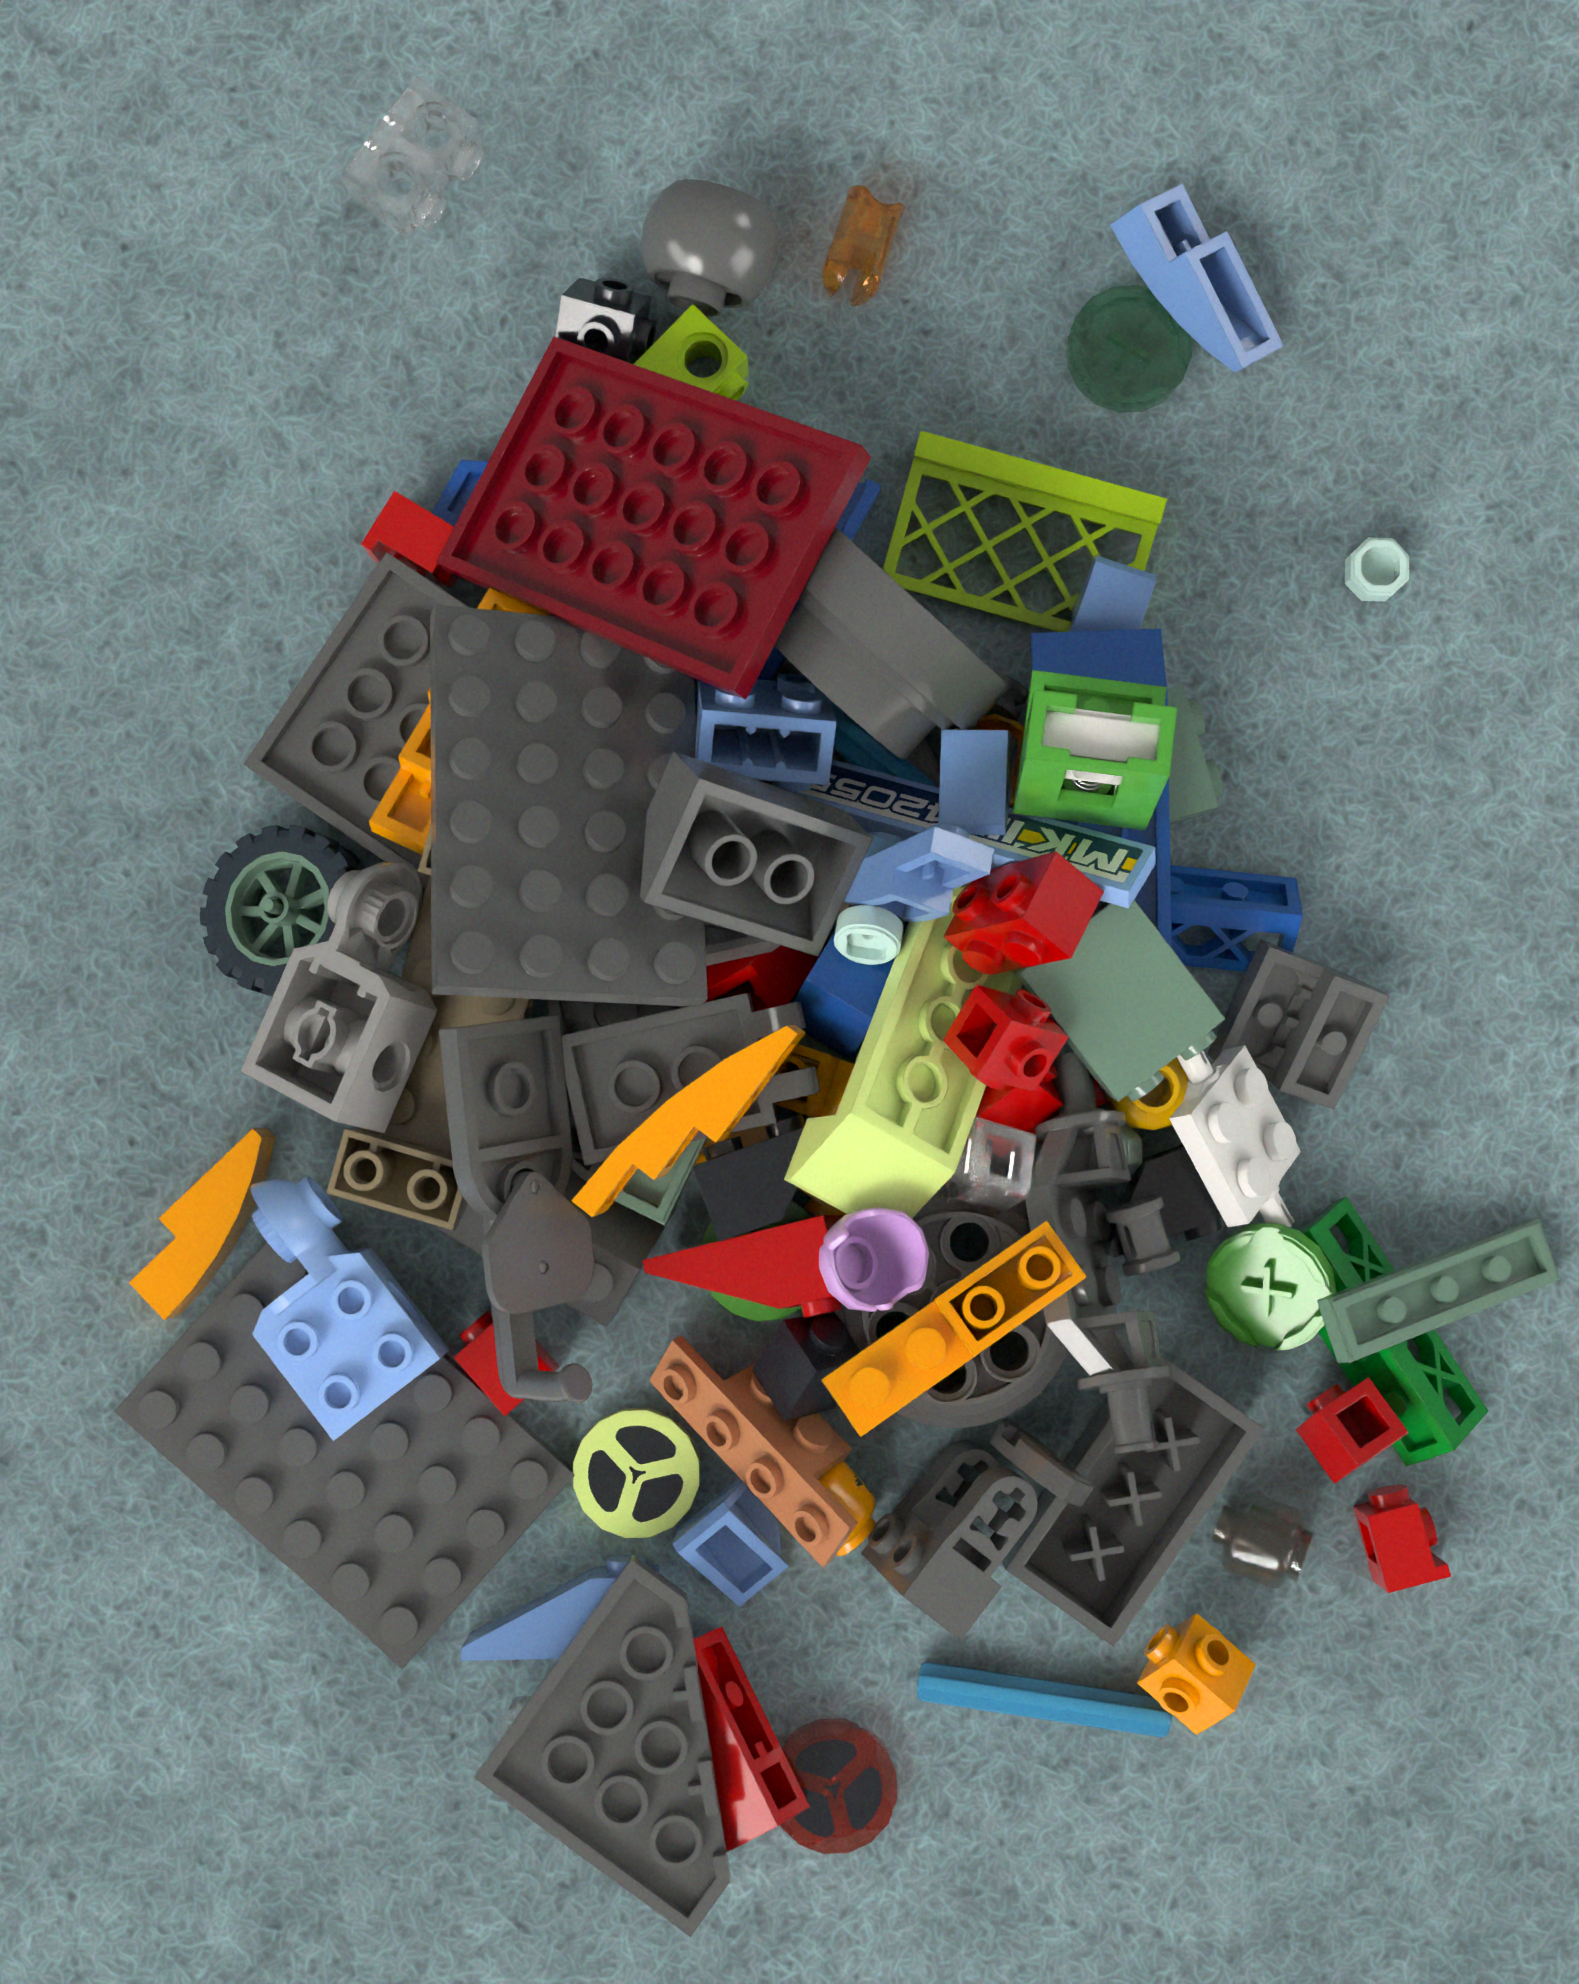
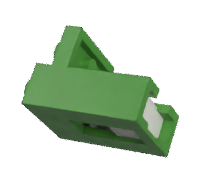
(1094, 750)

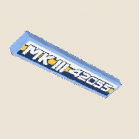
(908, 808)

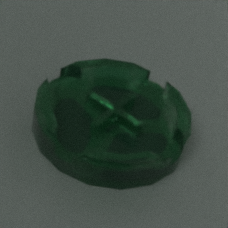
(1127, 350)

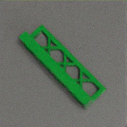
(1406, 1385)

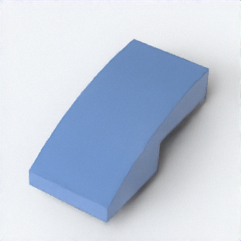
(1112, 597)

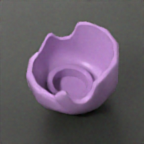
(873, 1258)

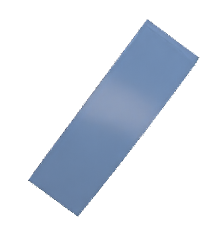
(1197, 278)

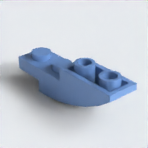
(919, 873)

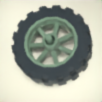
(242, 879)

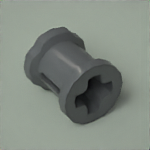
(1142, 1235)

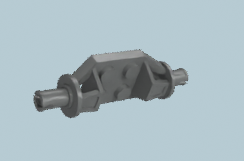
(1078, 1158)

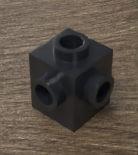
(607, 318)

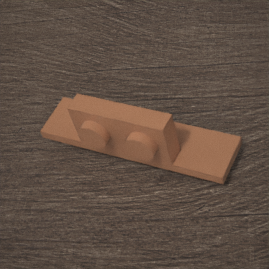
(770, 1455)

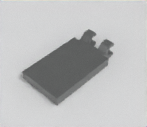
(634, 1066)

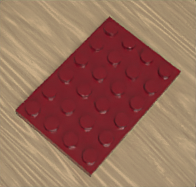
(654, 513)

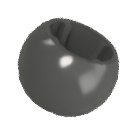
(709, 245)

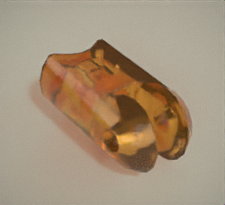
(862, 243)

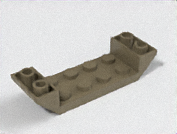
(411, 1163)

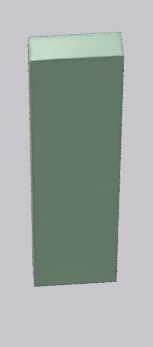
(1437, 1290)

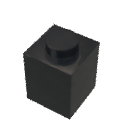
(799, 1359)

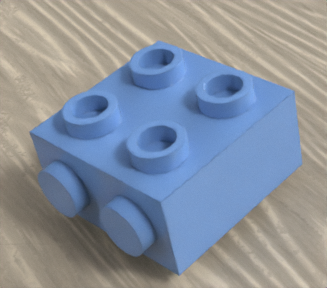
(774, 735)

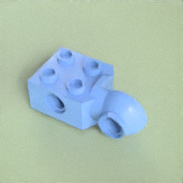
(348, 1326)

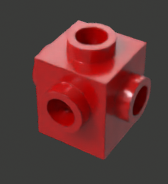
(1006, 1038)

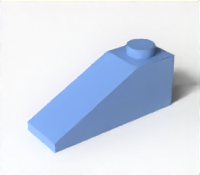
(548, 1622)

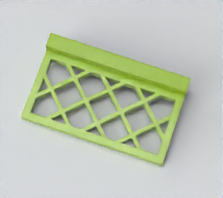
(1019, 483)

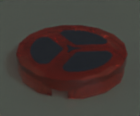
(846, 1783)

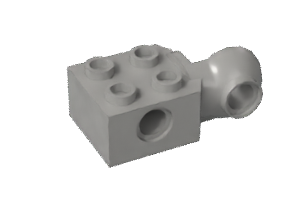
(339, 1020)

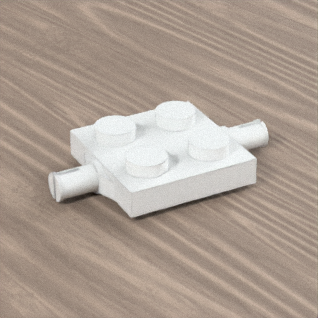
(1236, 1136)

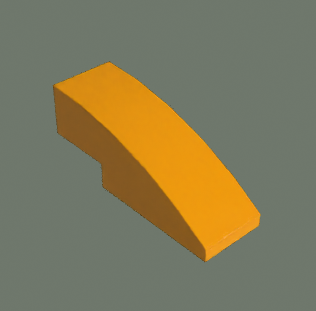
(205, 1226)

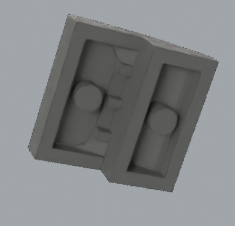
(1300, 1023)

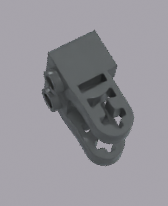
(937, 1552)

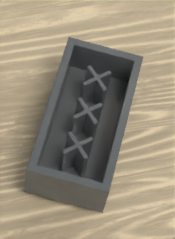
(1143, 1506)

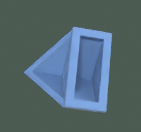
(733, 1543)

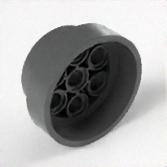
(883, 653)
(986, 1388)

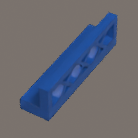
(1234, 908)

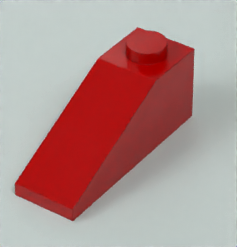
(763, 1267)
(749, 1765)

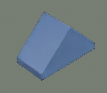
(977, 779)

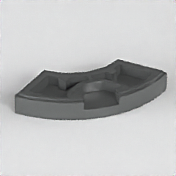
(1040, 1463)

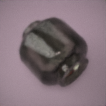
(1263, 1540)

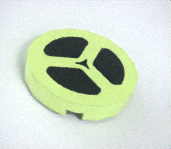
(636, 1472)

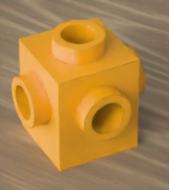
(1195, 1673)

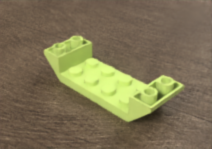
(908, 1091)

